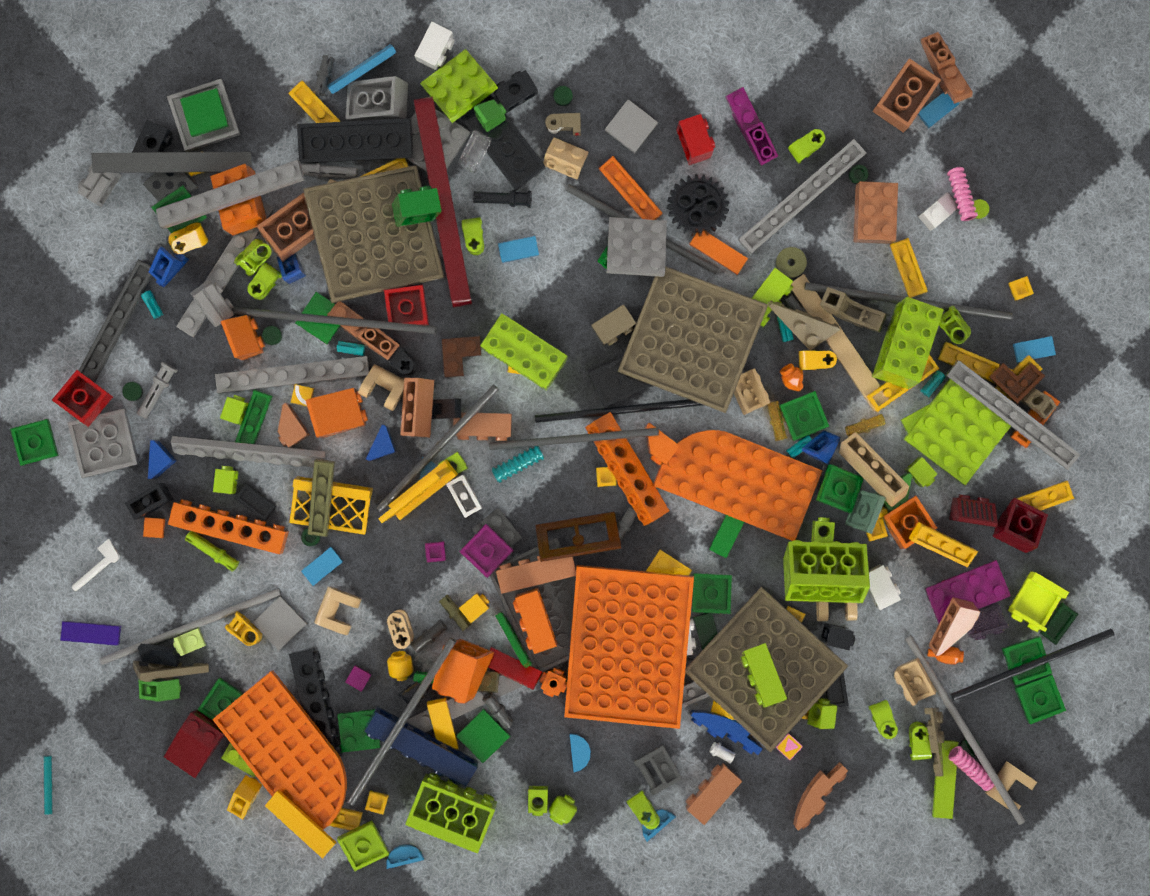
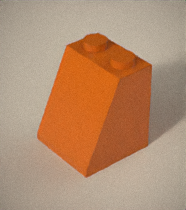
(336, 412)
(462, 671)

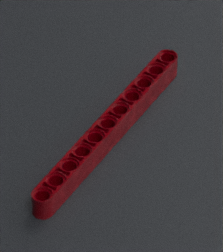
(446, 219)

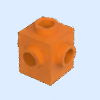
(557, 675)

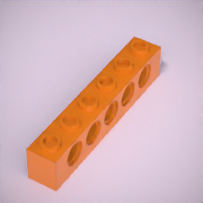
(633, 476)
(180, 518)

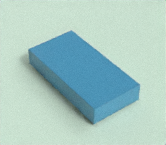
(937, 109)
(518, 249)
(1035, 348)
(322, 566)

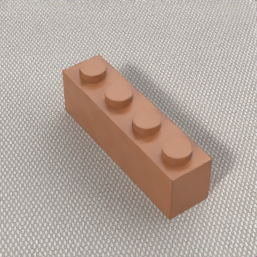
(533, 573)

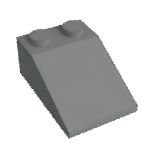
(377, 99)

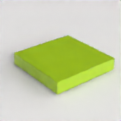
(363, 845)

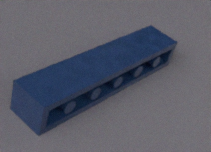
(423, 748)

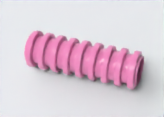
(962, 194)
(970, 767)

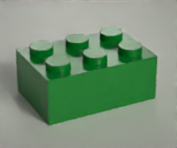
(416, 206)

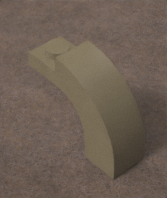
(844, 308)

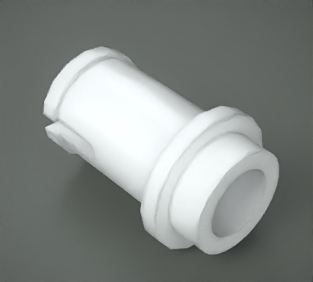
(722, 752)

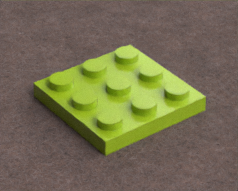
(459, 85)

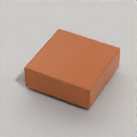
(154, 527)

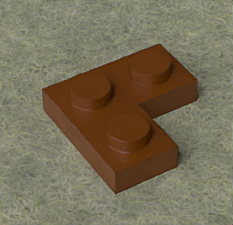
(454, 351)
(1014, 385)

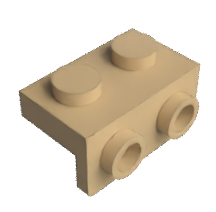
(565, 158)
(750, 392)
(914, 681)

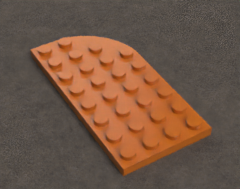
(741, 481)
(286, 749)

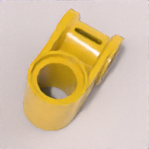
(190, 238)
(813, 360)
(240, 628)

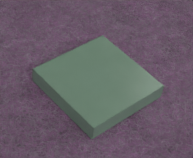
(865, 511)

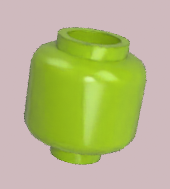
(562, 809)

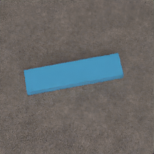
(361, 69)

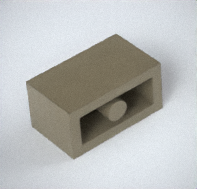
(614, 325)

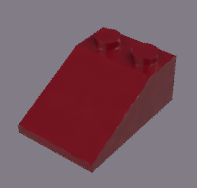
(194, 743)

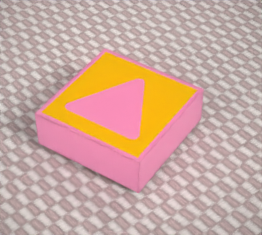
(789, 746)

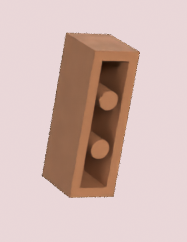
(417, 407)
(486, 425)
(712, 793)

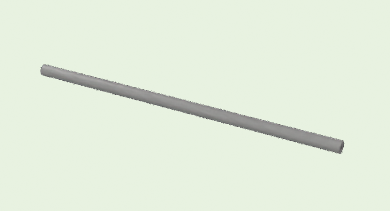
(966, 732)

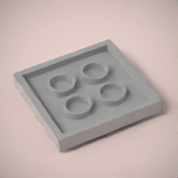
(452, 139)
(191, 143)
(636, 246)
(104, 444)

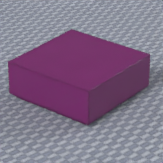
(435, 551)
(358, 678)

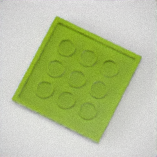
(957, 432)

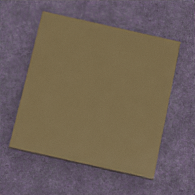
(359, 236)
(693, 339)
(800, 659)

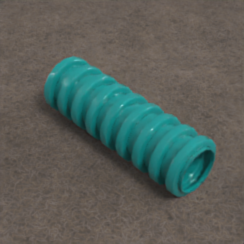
(517, 463)

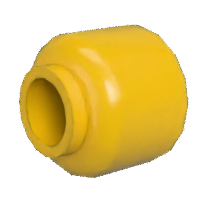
(400, 665)

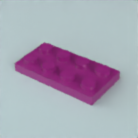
(979, 585)

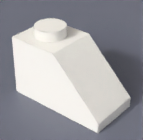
(938, 211)

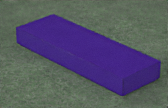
(90, 633)

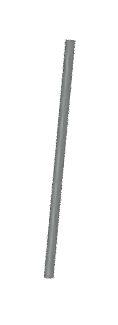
(191, 626)

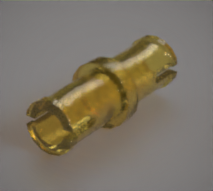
(776, 421)
(865, 425)

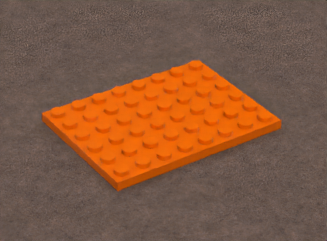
(628, 646)

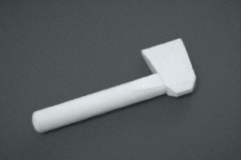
(110, 554)

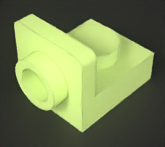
(189, 642)

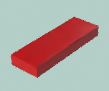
(514, 669)

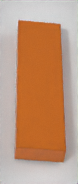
(630, 190)

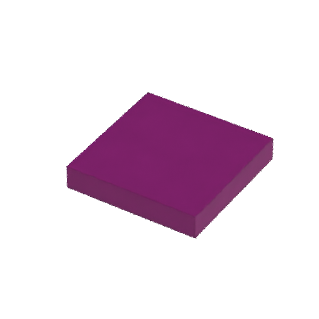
(486, 550)

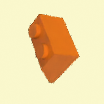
(243, 337)
(660, 447)
(904, 519)

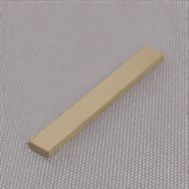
(839, 344)

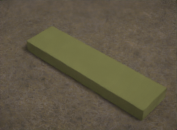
(321, 497)

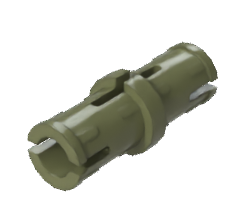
(454, 612)

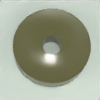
(799, 262)

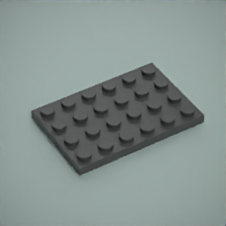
(559, 603)

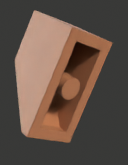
(290, 427)

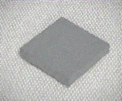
(631, 126)
(279, 623)

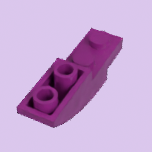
(750, 126)

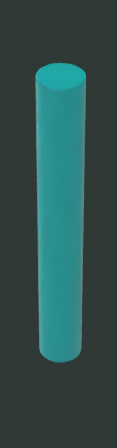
(48, 785)

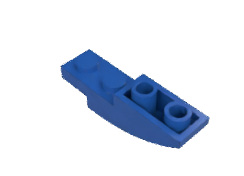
(720, 725)

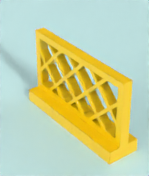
(339, 490)
(420, 491)

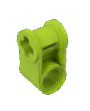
(805, 147)
(473, 232)
(253, 258)
(265, 280)
(954, 323)
(883, 716)
(919, 744)
(643, 809)

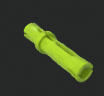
(219, 555)

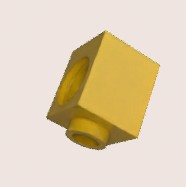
(475, 607)

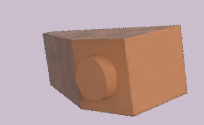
(954, 624)

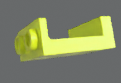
(1036, 601)

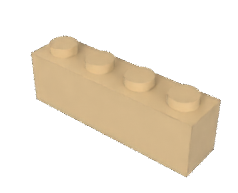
(873, 469)

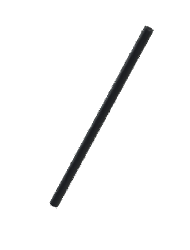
(615, 410)
(1032, 664)

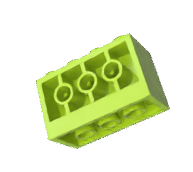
(907, 343)
(524, 352)
(826, 572)
(451, 825)

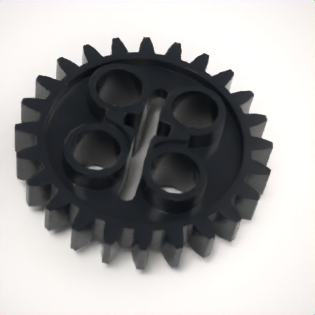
(708, 218)

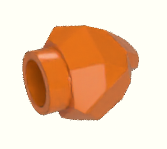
(792, 377)

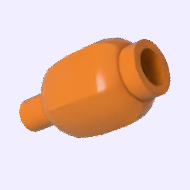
(950, 656)

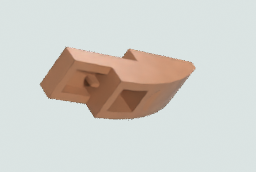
(944, 68)
(371, 337)
(811, 800)

